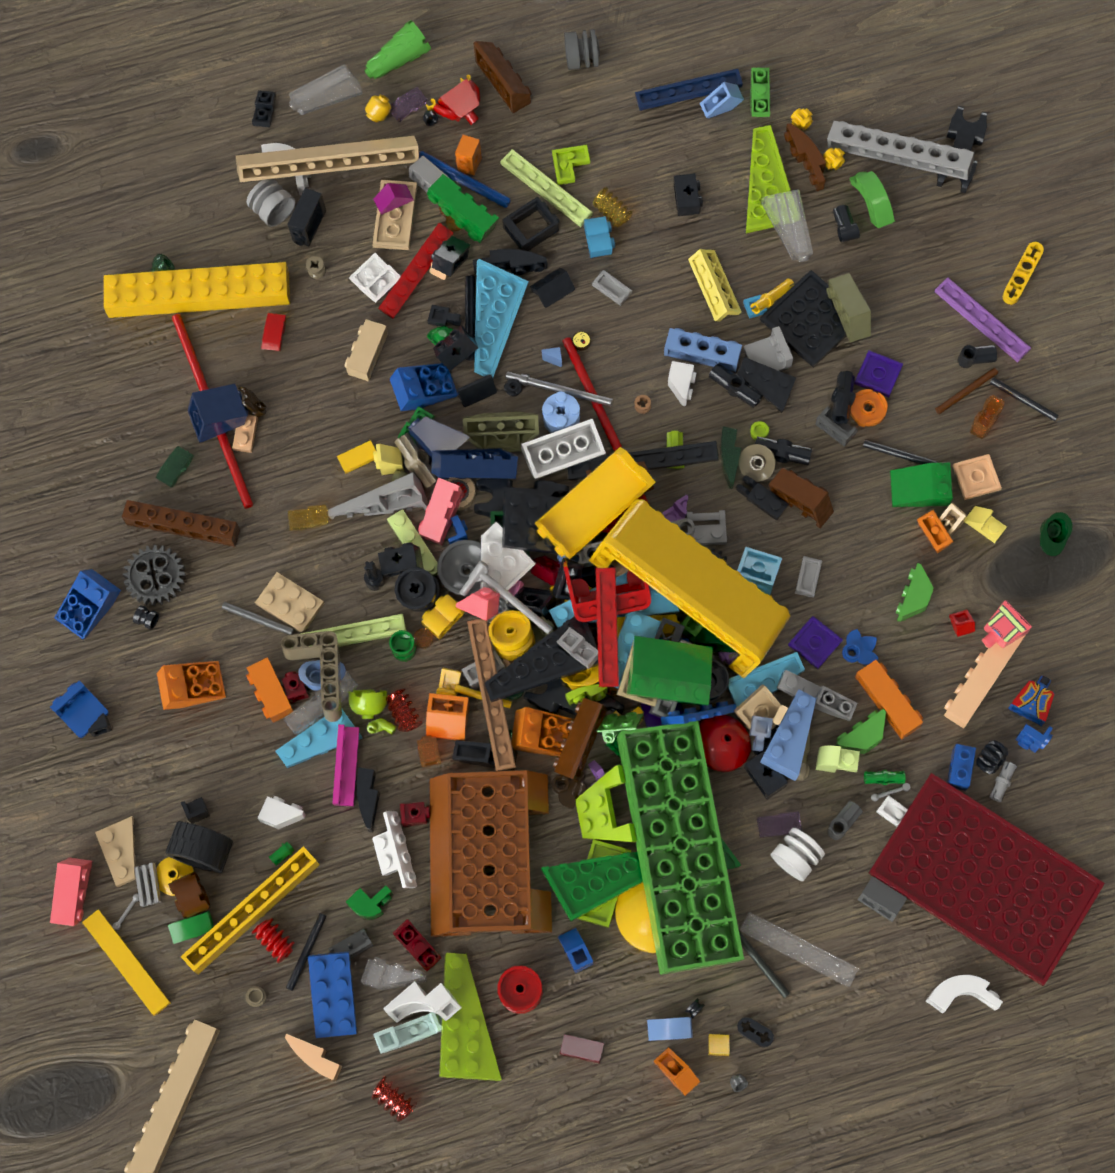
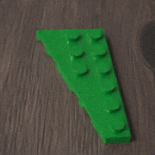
(593, 881)

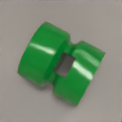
(403, 645)

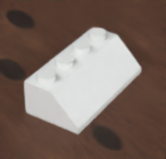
(563, 449)

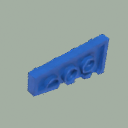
(692, 714)

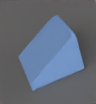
(552, 355)

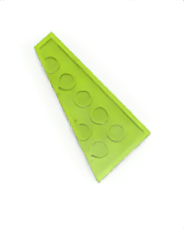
(766, 177)
(464, 1037)

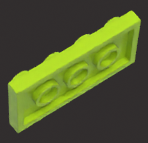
(603, 914)

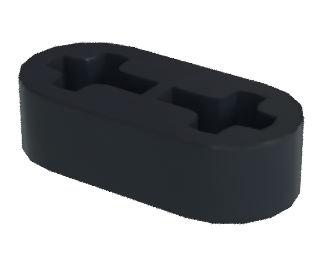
(752, 1036)

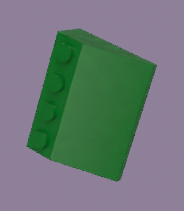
(670, 671)

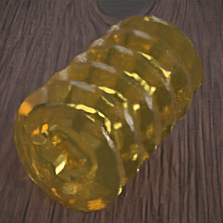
(611, 208)

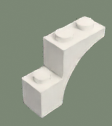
(415, 1000)

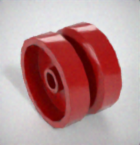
(520, 1002)

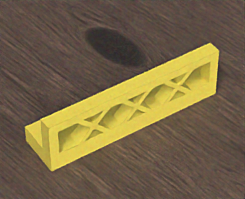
(711, 284)

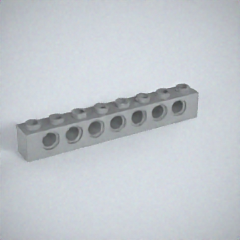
(907, 157)

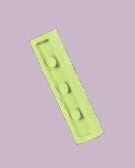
(407, 533)

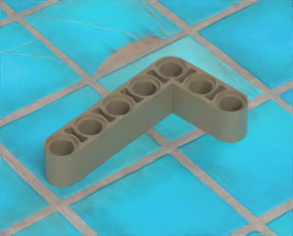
(320, 648)

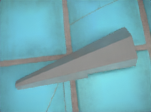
(399, 494)

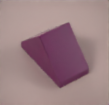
(392, 197)

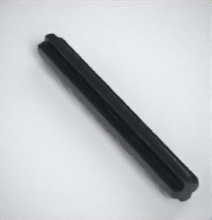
(470, 309)

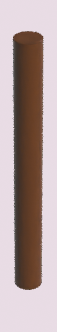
(967, 390)

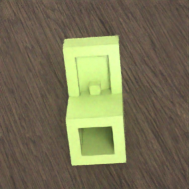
(833, 758)

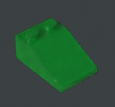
(921, 485)

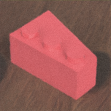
(440, 510)
(70, 891)

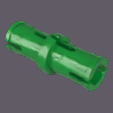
(884, 777)

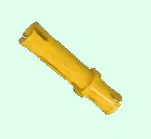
(769, 298)

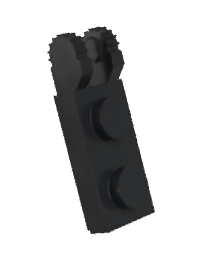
(763, 498)

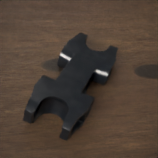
(965, 136)
(498, 486)
(555, 699)

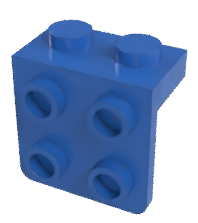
(78, 708)

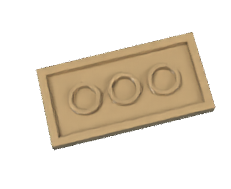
(395, 227)

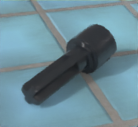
(373, 576)

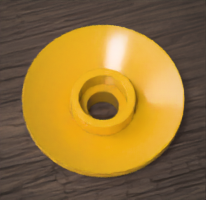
(165, 868)

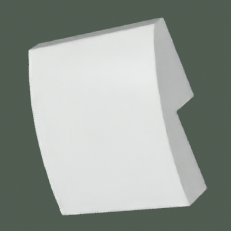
(374, 277)

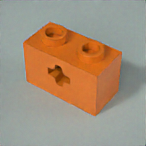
(468, 155)

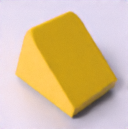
(718, 1045)

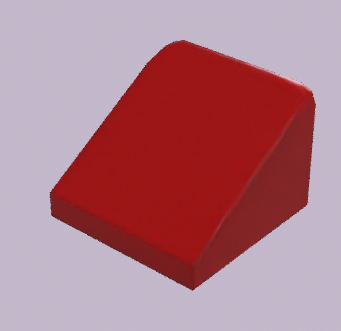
(962, 623)

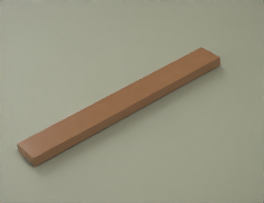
(494, 711)

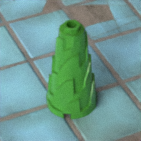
(402, 48)

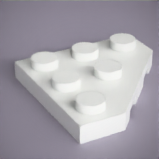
(504, 564)

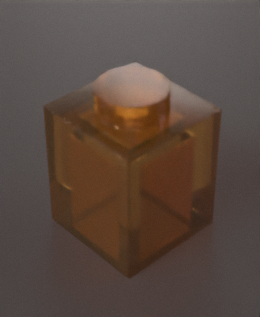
(428, 751)

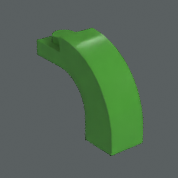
(875, 198)

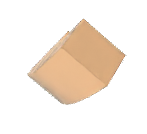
(314, 1057)

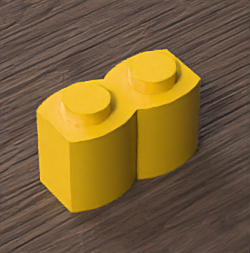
(442, 617)

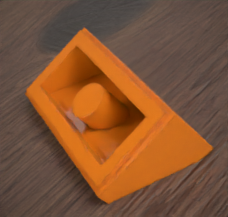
(935, 531)

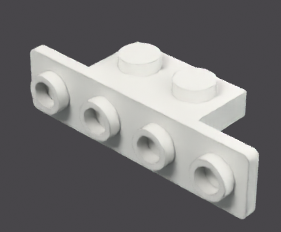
(393, 852)

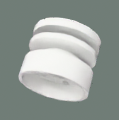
(800, 851)

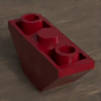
(416, 945)

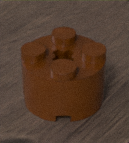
(190, 895)

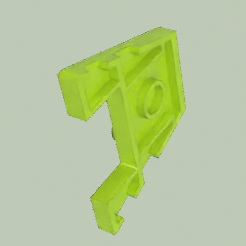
(597, 811)

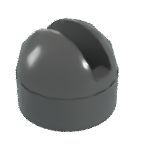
(738, 1082)

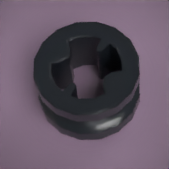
(694, 1008)

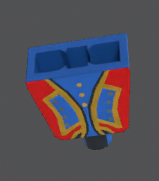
(1034, 701)

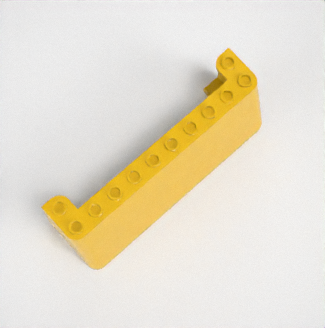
(695, 582)

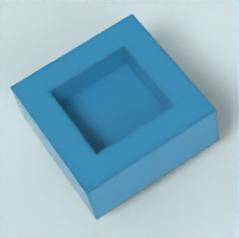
(747, 304)

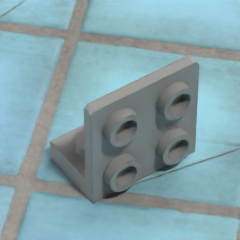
(771, 351)

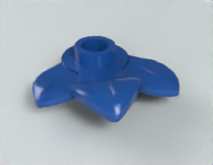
(861, 646)

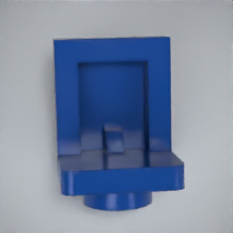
(460, 528)

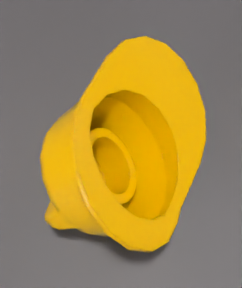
(582, 678)

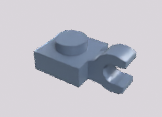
(761, 729)

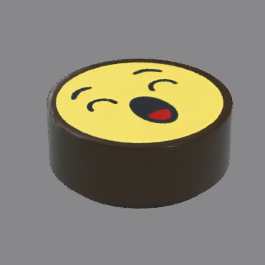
(581, 340)

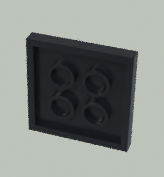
(519, 520)

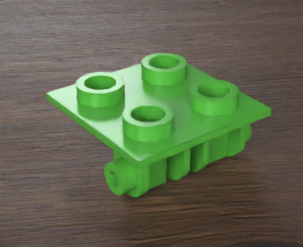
(613, 724)

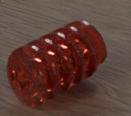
(402, 712)
(392, 1099)

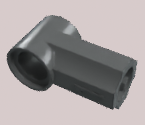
(845, 820)

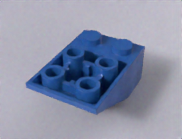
(422, 385)
(87, 602)

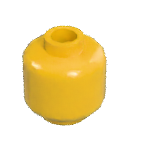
(378, 108)

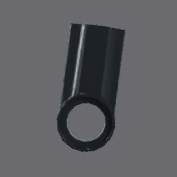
(847, 228)
(978, 355)

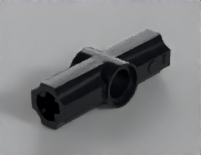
(745, 392)
(843, 397)
(785, 450)

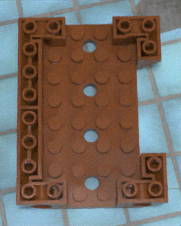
(462, 852)

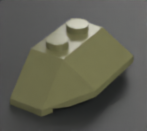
(501, 430)

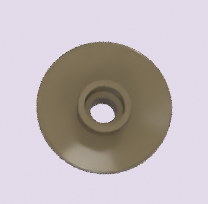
(749, 466)

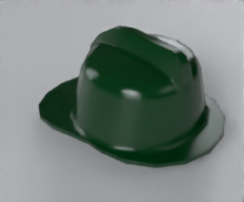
(1055, 533)

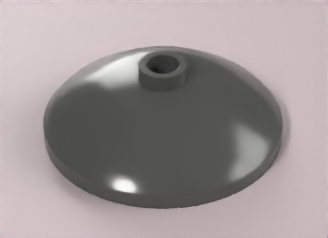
(453, 562)

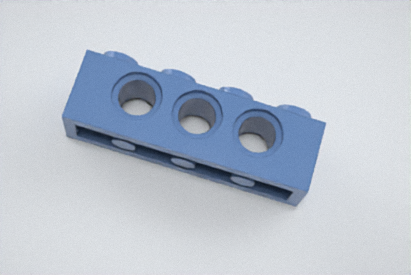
(706, 357)

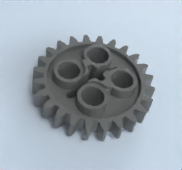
(137, 580)

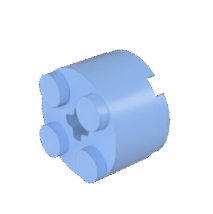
(555, 407)

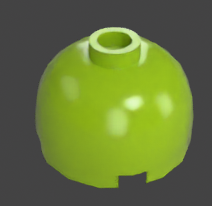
(367, 702)

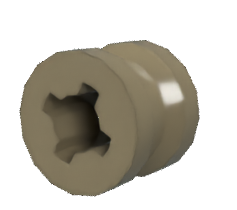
(315, 272)

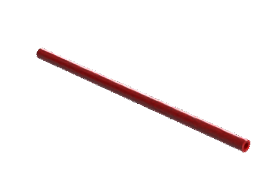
(202, 385)
(588, 386)

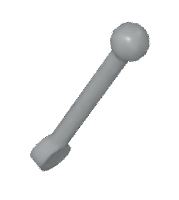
(905, 787)
(117, 925)

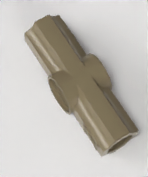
(416, 460)

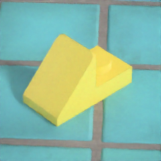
(984, 523)

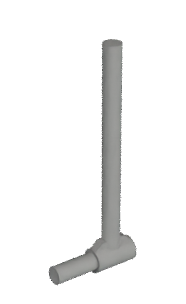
(480, 573)

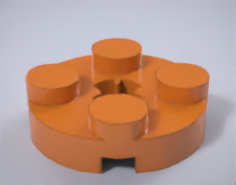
(872, 417)

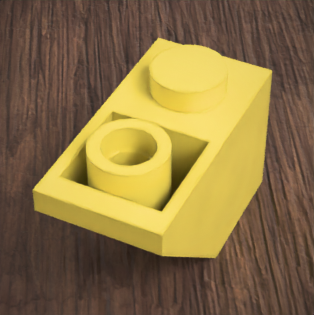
(388, 459)

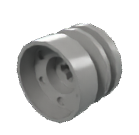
(270, 202)

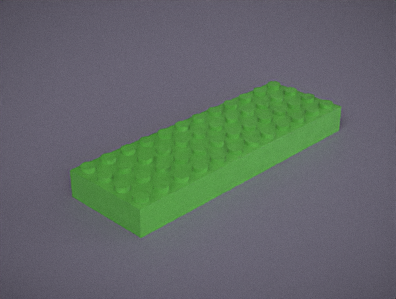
(679, 847)

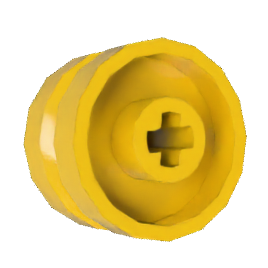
(511, 634)

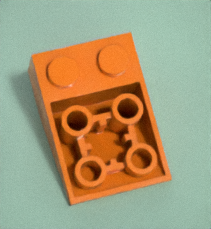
(190, 684)
(539, 731)

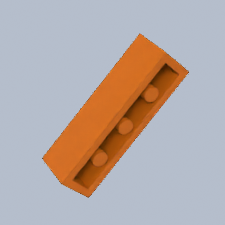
(887, 696)

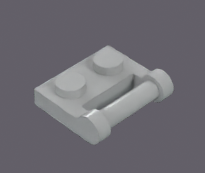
(709, 534)

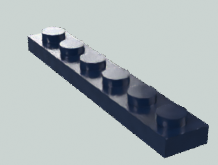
(685, 89)

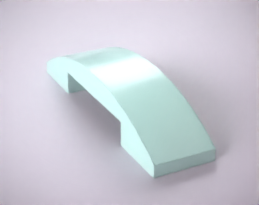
(408, 1033)

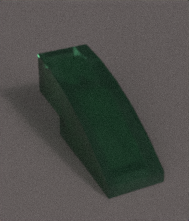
(729, 455)

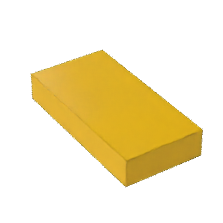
(357, 457)

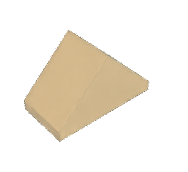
(952, 518)

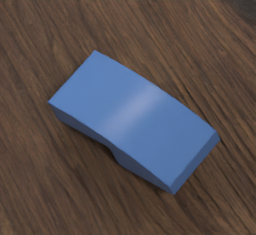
(670, 1028)

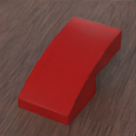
(273, 332)

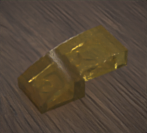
(308, 518)

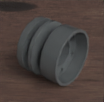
(581, 49)

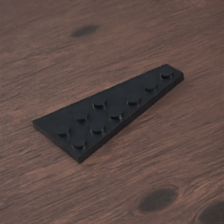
(540, 664)

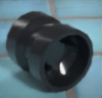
(146, 617)

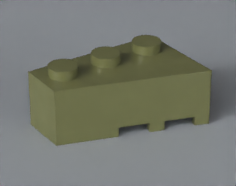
(850, 307)

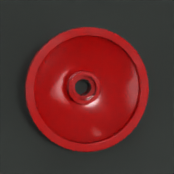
(719, 753)

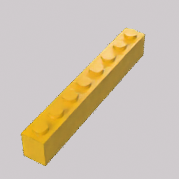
(250, 910)

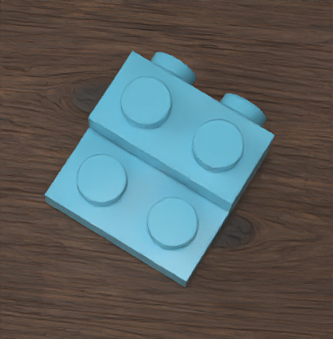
(759, 568)

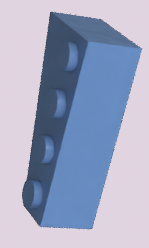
(790, 739)

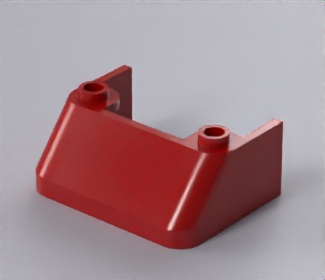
(630, 596)

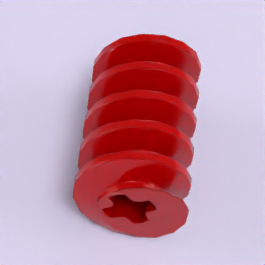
(273, 940)

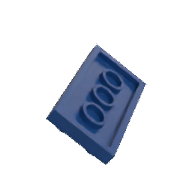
(332, 994)

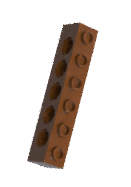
(181, 523)

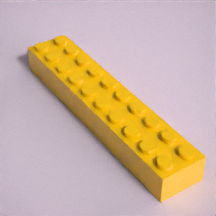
(196, 289)

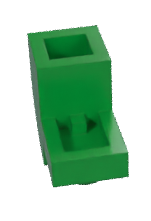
(369, 908)

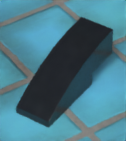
(476, 753)
(367, 796)

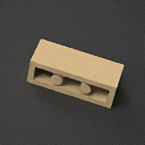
(366, 350)

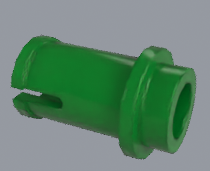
(281, 853)

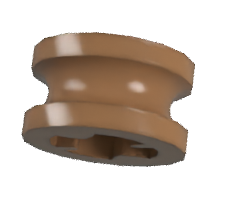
(642, 410)

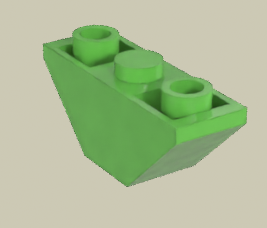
(760, 92)
(916, 594)
(864, 735)

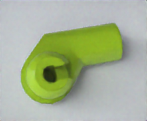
(379, 725)

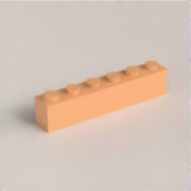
(979, 682)

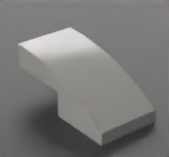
(578, 648)

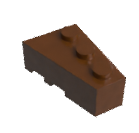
(804, 495)

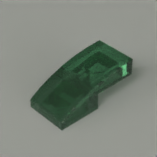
(174, 465)

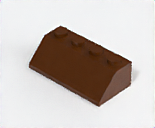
(501, 75)
(580, 739)

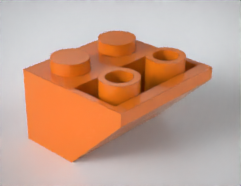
(447, 716)

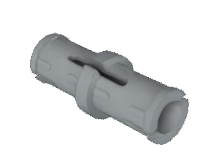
(1003, 781)

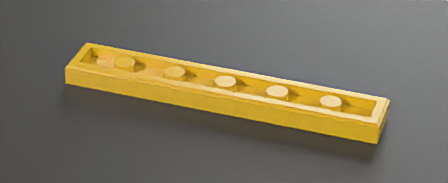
(126, 962)

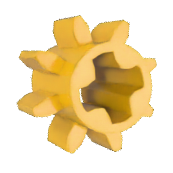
(802, 118)
(834, 158)

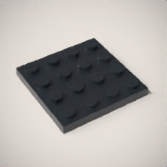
(807, 319)

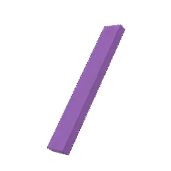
(982, 319)

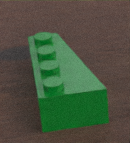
(462, 208)

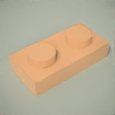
(245, 435)

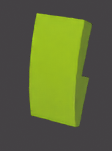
(593, 692)

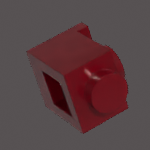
(295, 693)
(408, 819)

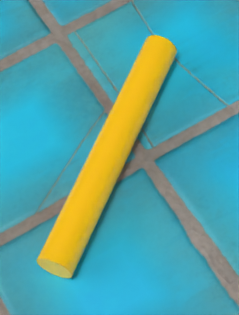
(476, 694)

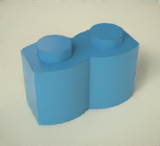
(598, 236)

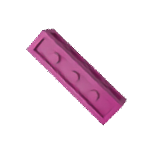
(345, 766)

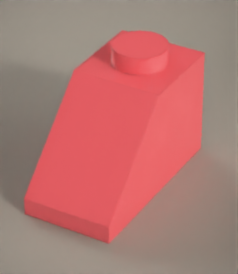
(482, 603)

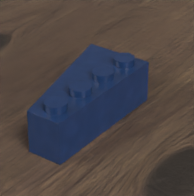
(474, 463)

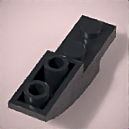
(516, 260)

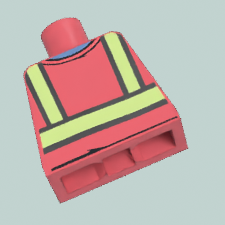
(1005, 627)

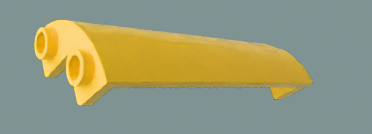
(594, 503)

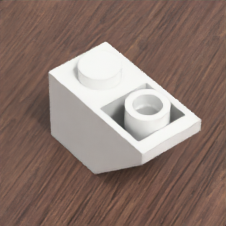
(680, 379)
(278, 814)

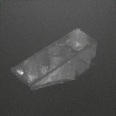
(385, 977)

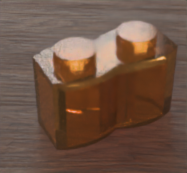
(987, 416)

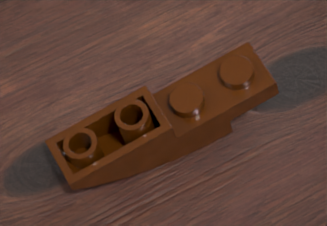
(807, 152)

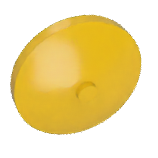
(634, 919)

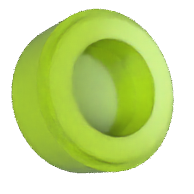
(759, 429)

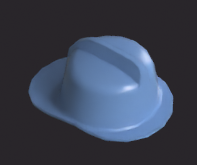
(310, 674)

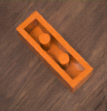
(269, 690)

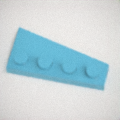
(634, 625)
(767, 674)
(313, 741)

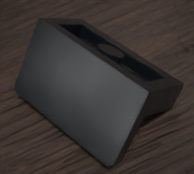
(553, 287)

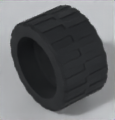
(199, 847)

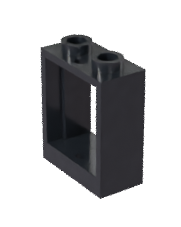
(523, 212)
(306, 217)

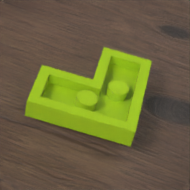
(565, 159)

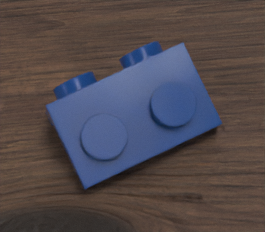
(1032, 739)

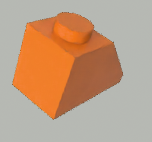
(677, 1071)

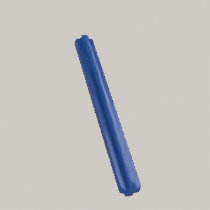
(468, 181)

